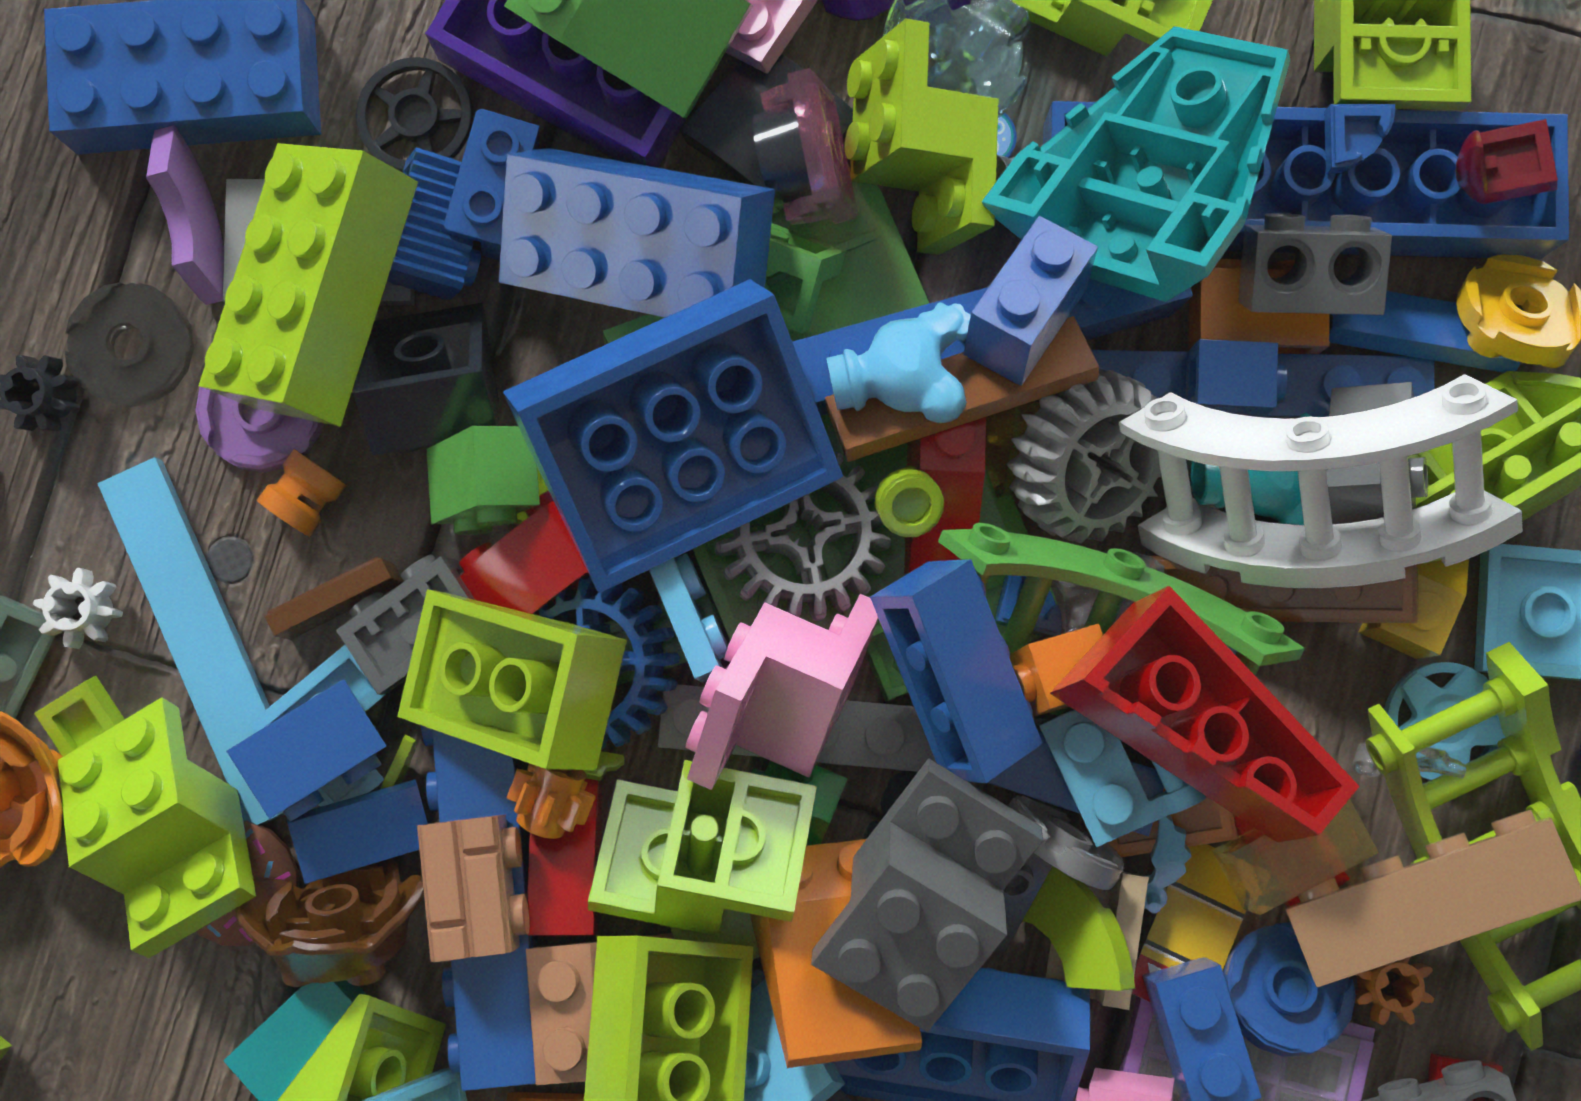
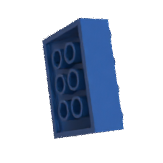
(676, 433)

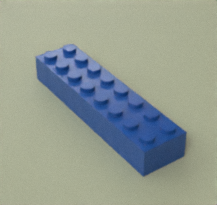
(1403, 186)

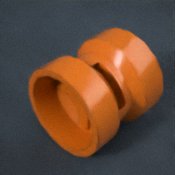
(301, 493)

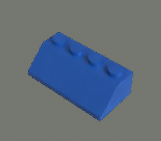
(993, 1043)

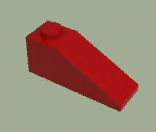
(958, 467)

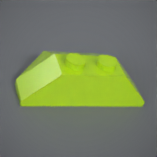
(1528, 455)

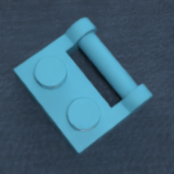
(1105, 780)

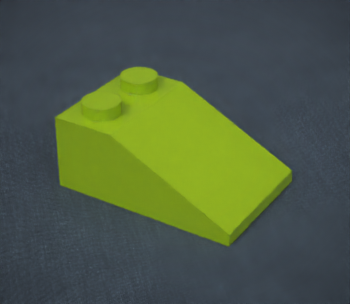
(512, 681)
(368, 1053)

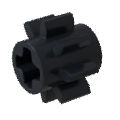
(38, 393)

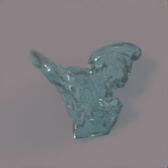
(972, 45)

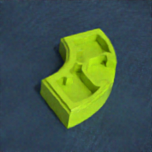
(1082, 934)

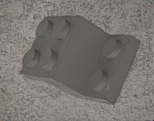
(927, 896)

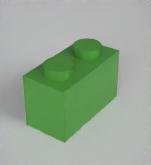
(481, 479)

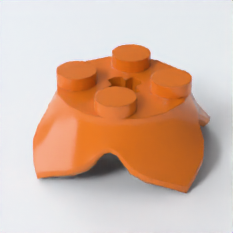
(28, 796)

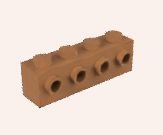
(1434, 901)

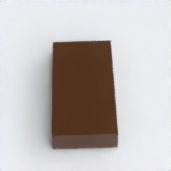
(332, 598)

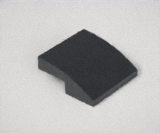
(725, 119)

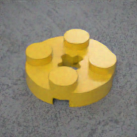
(1538, 335)

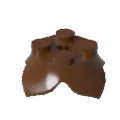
(334, 925)

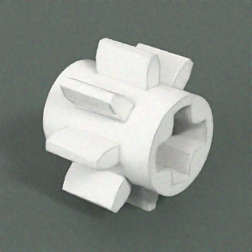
(60, 606)

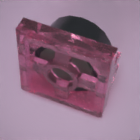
(804, 151)

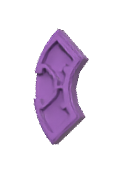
(189, 214)

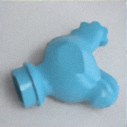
(905, 366)

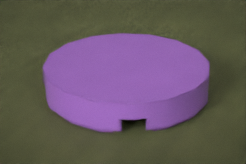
(252, 436)

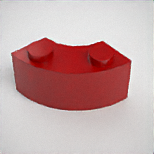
(527, 563)

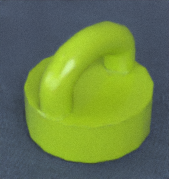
(909, 502)

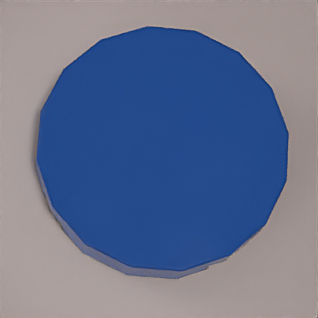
(1278, 998)

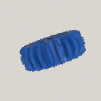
(645, 660)

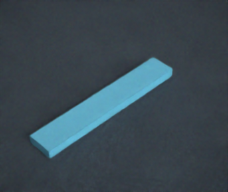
(189, 614)

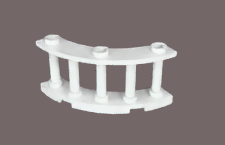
(1320, 551)

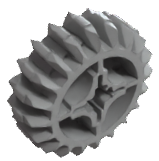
(1059, 481)
(807, 564)

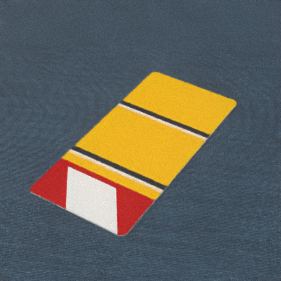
(1195, 922)

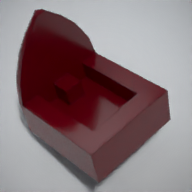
(1507, 163)

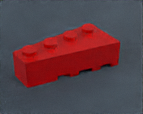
(1206, 718)

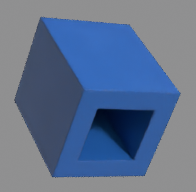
(1235, 376)

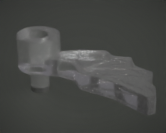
(1428, 761)

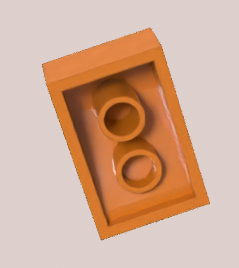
(814, 1012)

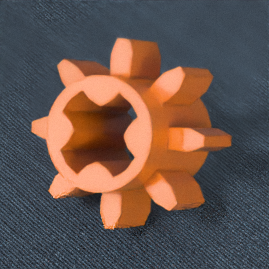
(550, 800)
(1407, 990)

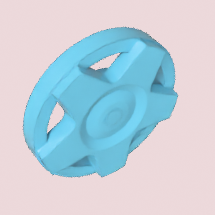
(1428, 699)

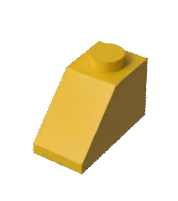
(1439, 602)

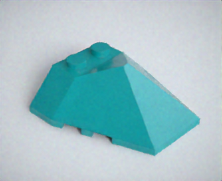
(1156, 163)

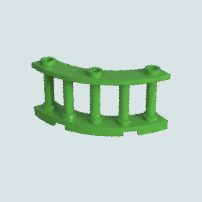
(1117, 576)

